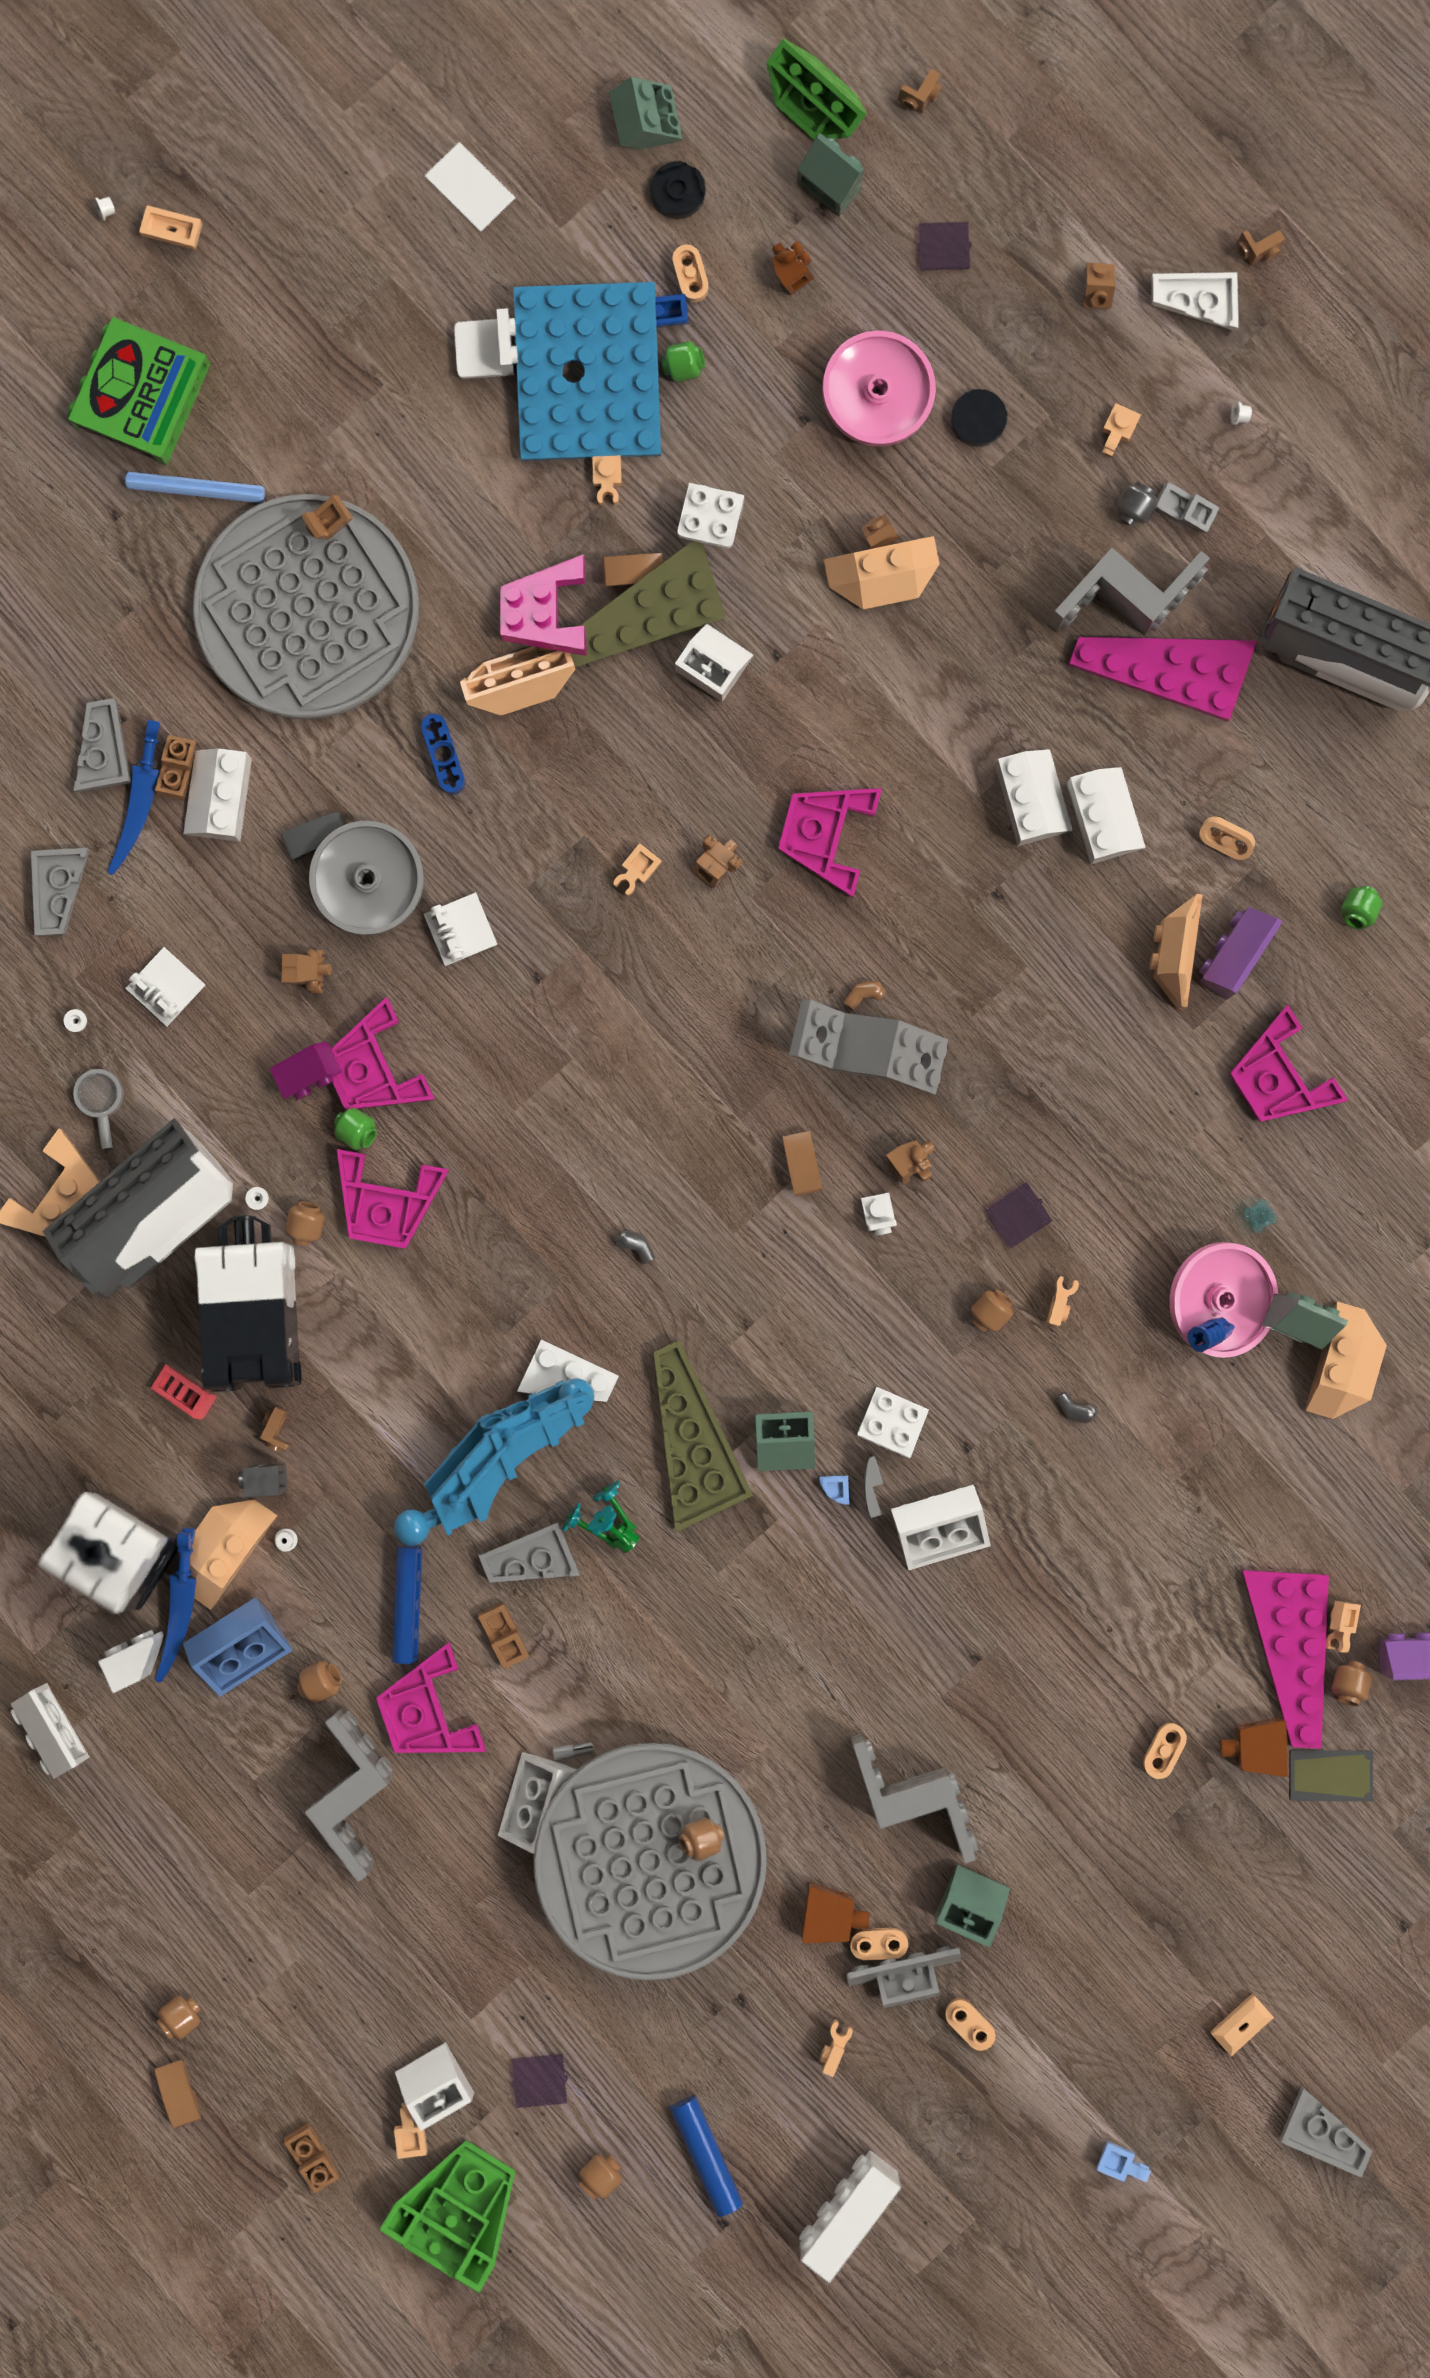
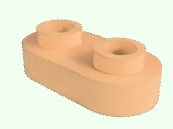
(690, 275)
(1227, 837)
(1167, 1751)
(879, 1940)
(970, 2024)

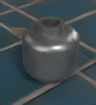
(1137, 503)

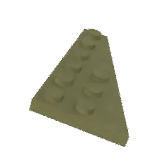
(661, 604)
(698, 1456)

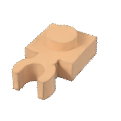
(607, 475)
(639, 866)

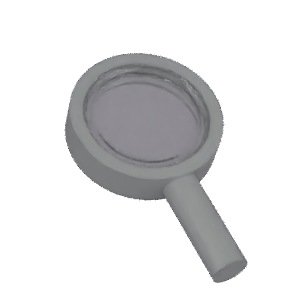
(99, 1096)

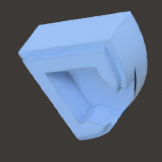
(836, 1488)

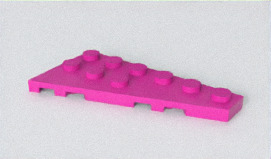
(1183, 671)
(1292, 1631)

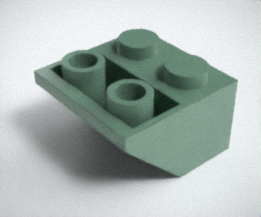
(645, 113)
(831, 174)
(1303, 1319)
(785, 1441)
(972, 1905)

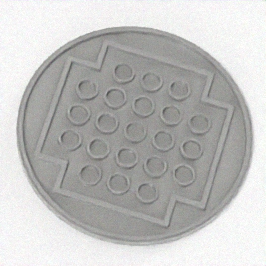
(304, 618)
(616, 1868)

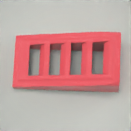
(203, 1404)

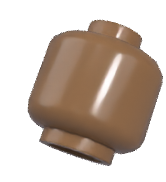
(305, 1223)
(992, 1311)
(319, 1682)
(1352, 1683)
(701, 1839)
(179, 2017)
(600, 2176)

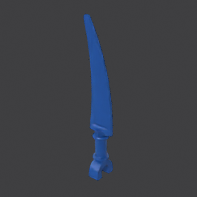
(141, 797)
(181, 1602)

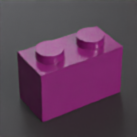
(306, 1070)

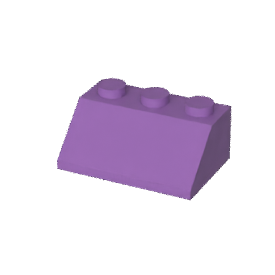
(1238, 951)
(1405, 1657)

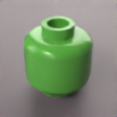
(683, 361)
(1361, 907)
(355, 1129)

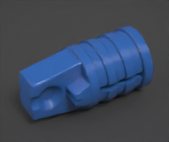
(1209, 1334)

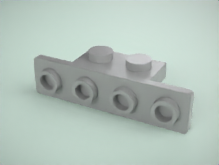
(906, 1979)

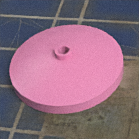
(882, 363)
(1224, 1283)

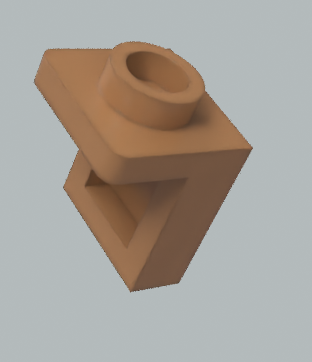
(928, 91)
(1264, 249)
(1099, 285)
(328, 518)
(879, 532)
(273, 1423)

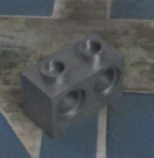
(263, 1480)

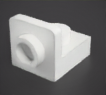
(878, 1214)

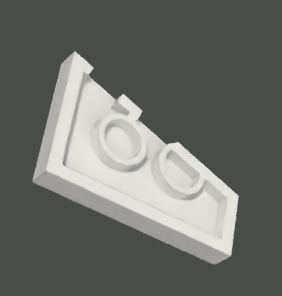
(1199, 296)
(555, 1364)

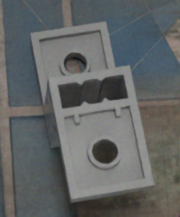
(1129, 592)
(868, 1046)
(350, 1794)
(915, 1798)

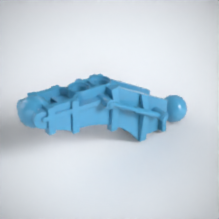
(488, 1455)

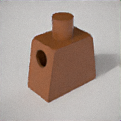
(1259, 1747)
(830, 1915)

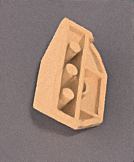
(883, 573)
(517, 680)
(1176, 951)
(1347, 1366)
(224, 1544)

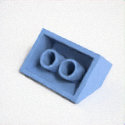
(237, 1647)

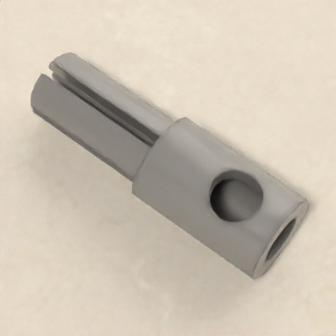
(568, 1750)

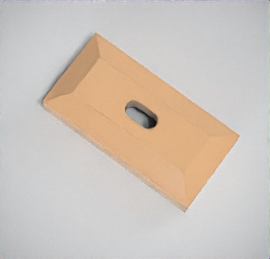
(158, 221)
(1250, 2012)

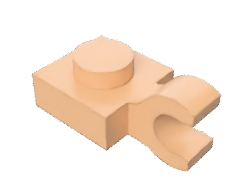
(1119, 427)
(1059, 1310)
(1343, 1622)
(832, 2054)
(408, 2137)

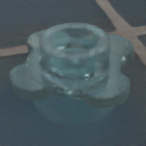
(1268, 1215)

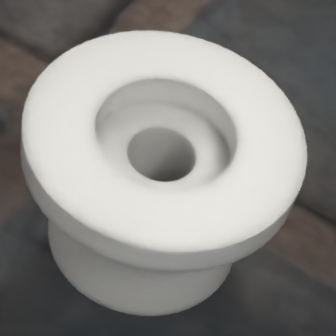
(104, 207)
(1240, 413)
(70, 1018)
(251, 1197)
(291, 1538)

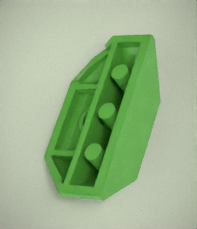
(812, 93)

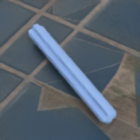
(195, 487)

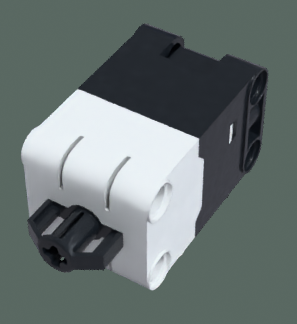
(247, 1310)
(110, 1553)

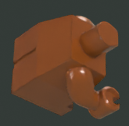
(791, 270)

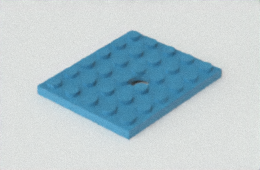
(615, 340)

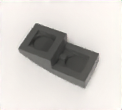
(308, 836)

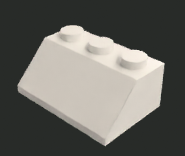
(218, 794)
(1033, 796)
(1105, 814)
(941, 1527)
(49, 1731)
(530, 1795)

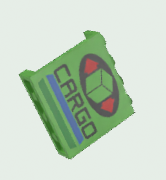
(139, 389)

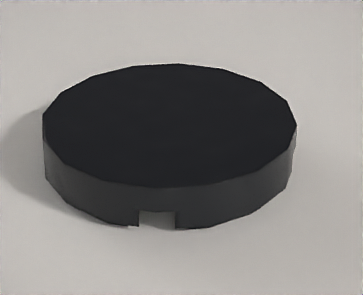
(678, 190)
(979, 417)

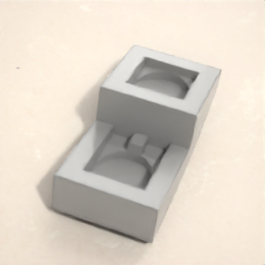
(1186, 508)
(871, 1479)

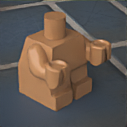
(716, 861)
(305, 970)
(911, 1159)

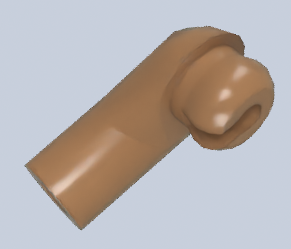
(864, 990)

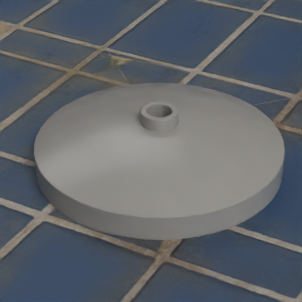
(349, 857)

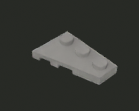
(103, 749)
(55, 888)
(531, 1557)
(1322, 2135)

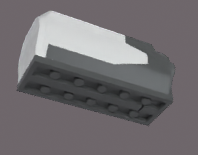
(1350, 641)
(141, 1211)

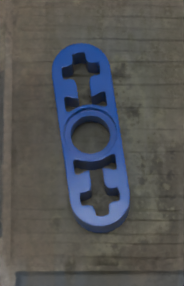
(429, 737)

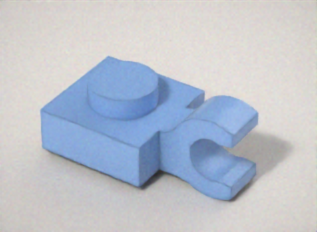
(1119, 2162)

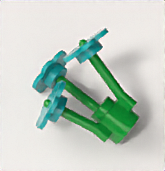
(620, 1535)

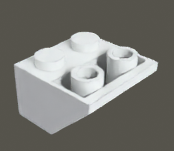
(713, 662)
(133, 1663)
(434, 2086)

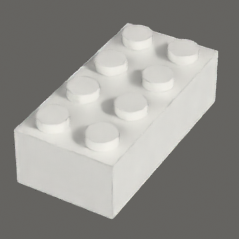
(848, 2215)

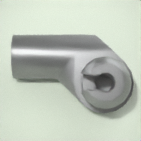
(636, 1242)
(1074, 1411)

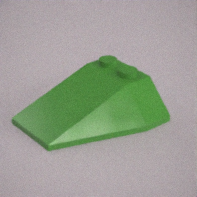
(455, 2215)

